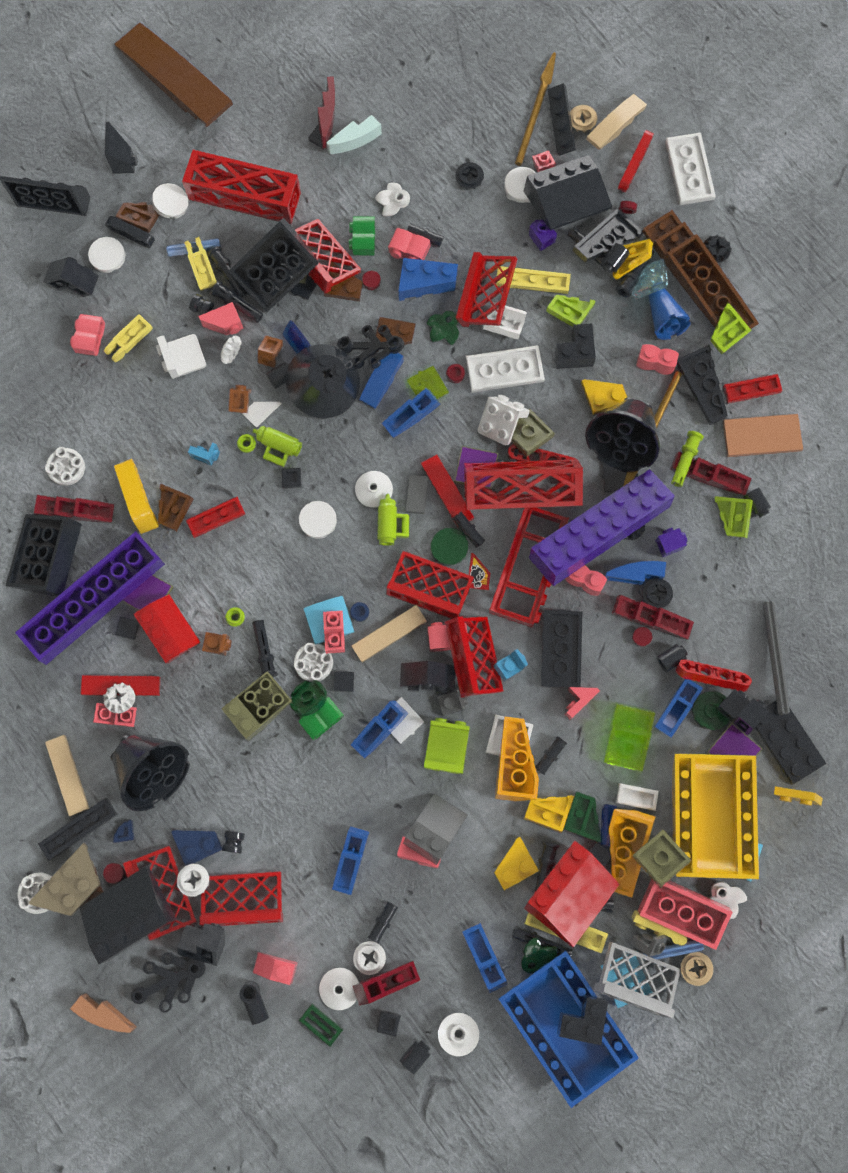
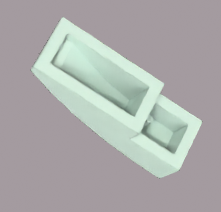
(354, 136)

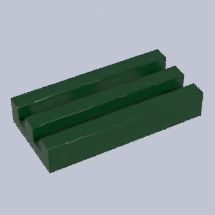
(334, 1035)

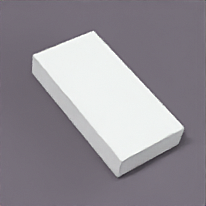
(637, 797)

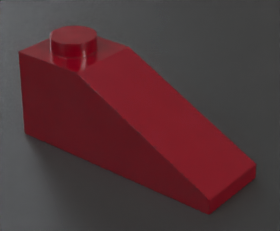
(386, 983)

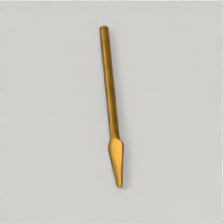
(546, 79)
(658, 416)

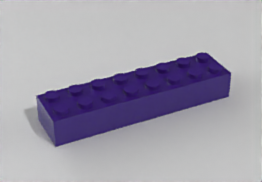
(601, 527)
(89, 598)

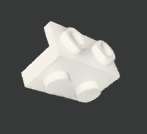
(511, 322)

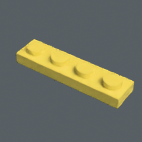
(537, 280)
(591, 939)

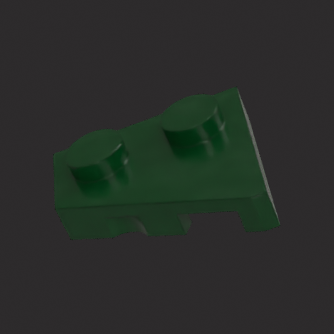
(583, 817)

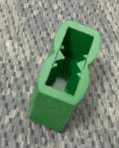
(363, 235)
(322, 720)

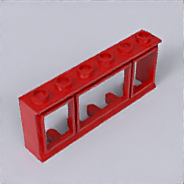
(504, 579)

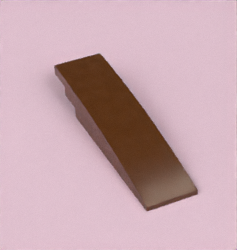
(174, 75)
(695, 269)

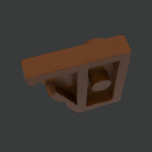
(138, 215)
(348, 289)
(173, 507)

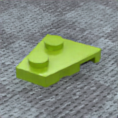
(570, 309)
(729, 330)
(735, 515)

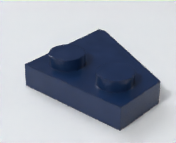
(196, 845)

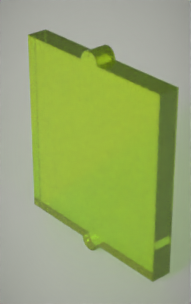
(428, 379)

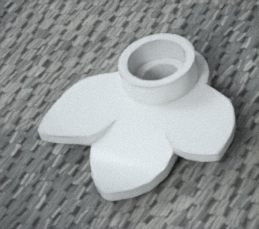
(390, 199)
(731, 897)

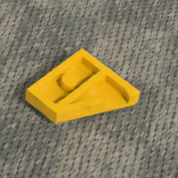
(515, 866)

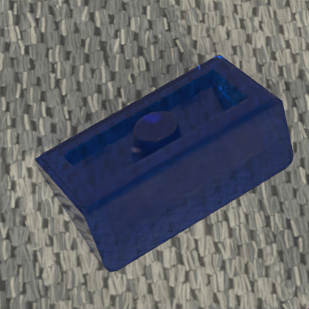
(295, 337)
(607, 812)

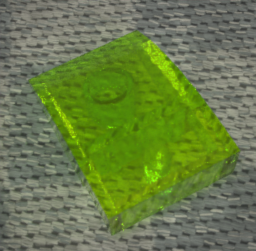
(629, 736)

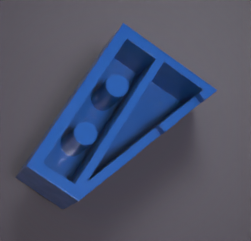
(426, 277)

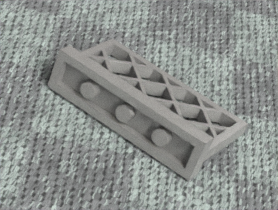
(638, 998)

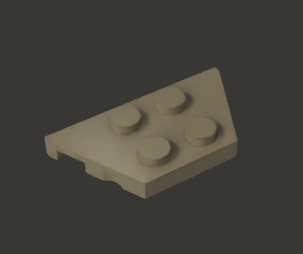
(69, 885)

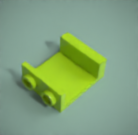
(446, 746)

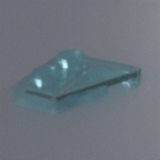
(652, 279)

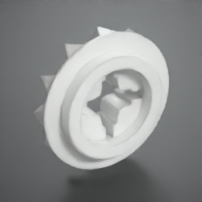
(230, 349)
(126, 701)
(186, 875)
(371, 967)

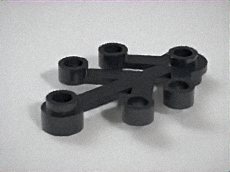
(393, 345)
(171, 979)

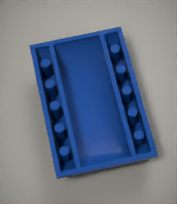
(572, 1064)

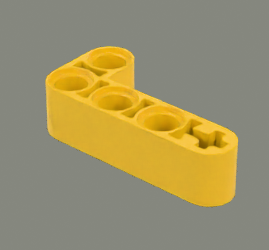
(135, 496)

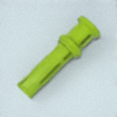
(689, 450)

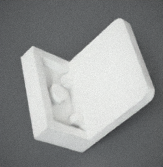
(181, 355)
(501, 418)

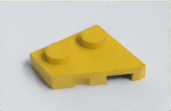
(639, 253)
(602, 394)
(804, 797)
(549, 812)

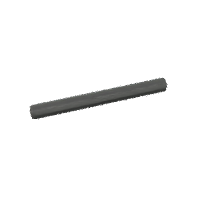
(776, 658)

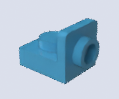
(202, 455)
(511, 665)

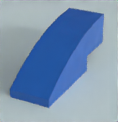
(381, 380)
(411, 413)
(637, 572)
(678, 707)
(379, 728)
(350, 860)
(485, 958)

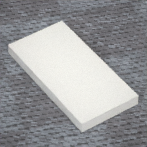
(690, 168)
(505, 368)

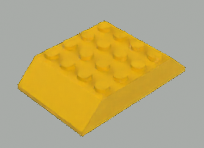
(716, 815)

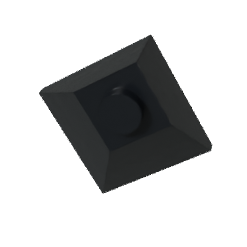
(118, 152)

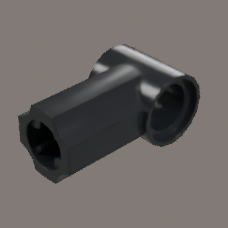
(254, 1005)

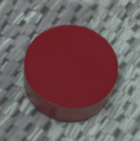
(628, 207)
(371, 280)
(455, 373)
(642, 636)
(114, 873)

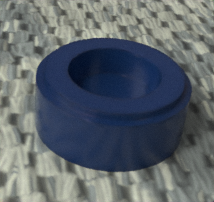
(359, 612)

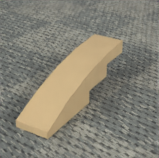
(616, 122)

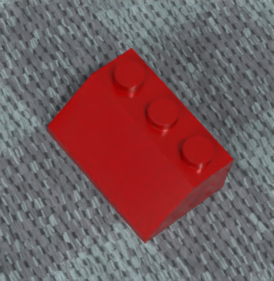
(167, 628)

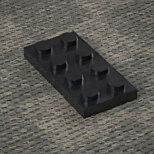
(561, 649)
(789, 744)

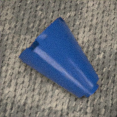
(667, 315)

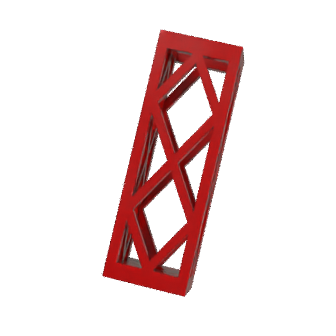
(284, 183)
(556, 468)

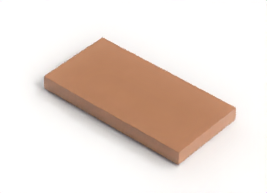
(762, 435)

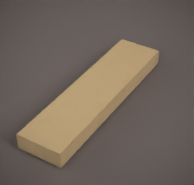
(389, 633)
(67, 775)

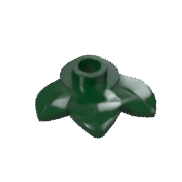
(442, 329)
(537, 955)

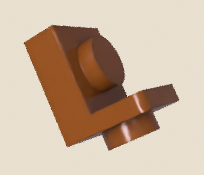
(269, 351)
(239, 399)
(216, 643)

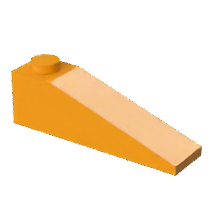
(516, 767)
(628, 833)

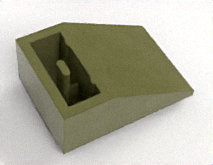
(257, 706)

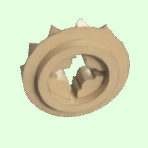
(588, 114)
(704, 974)

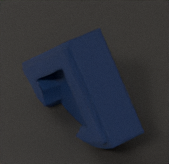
(124, 832)

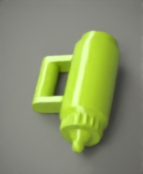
(279, 441)
(388, 522)

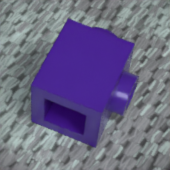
(541, 234)
(671, 541)

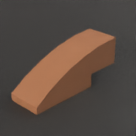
(102, 1015)

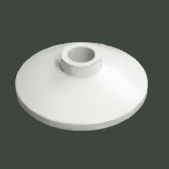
(372, 497)
(334, 978)
(458, 1045)

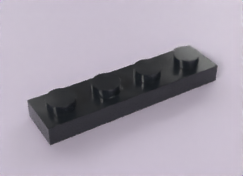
(561, 119)
(77, 829)

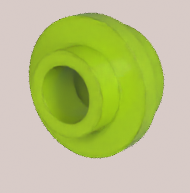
(246, 438)
(233, 611)

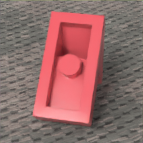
(583, 696)

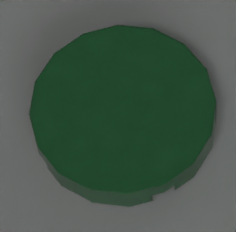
(449, 546)
(308, 698)
(706, 712)

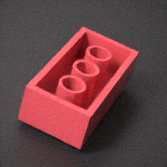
(685, 912)

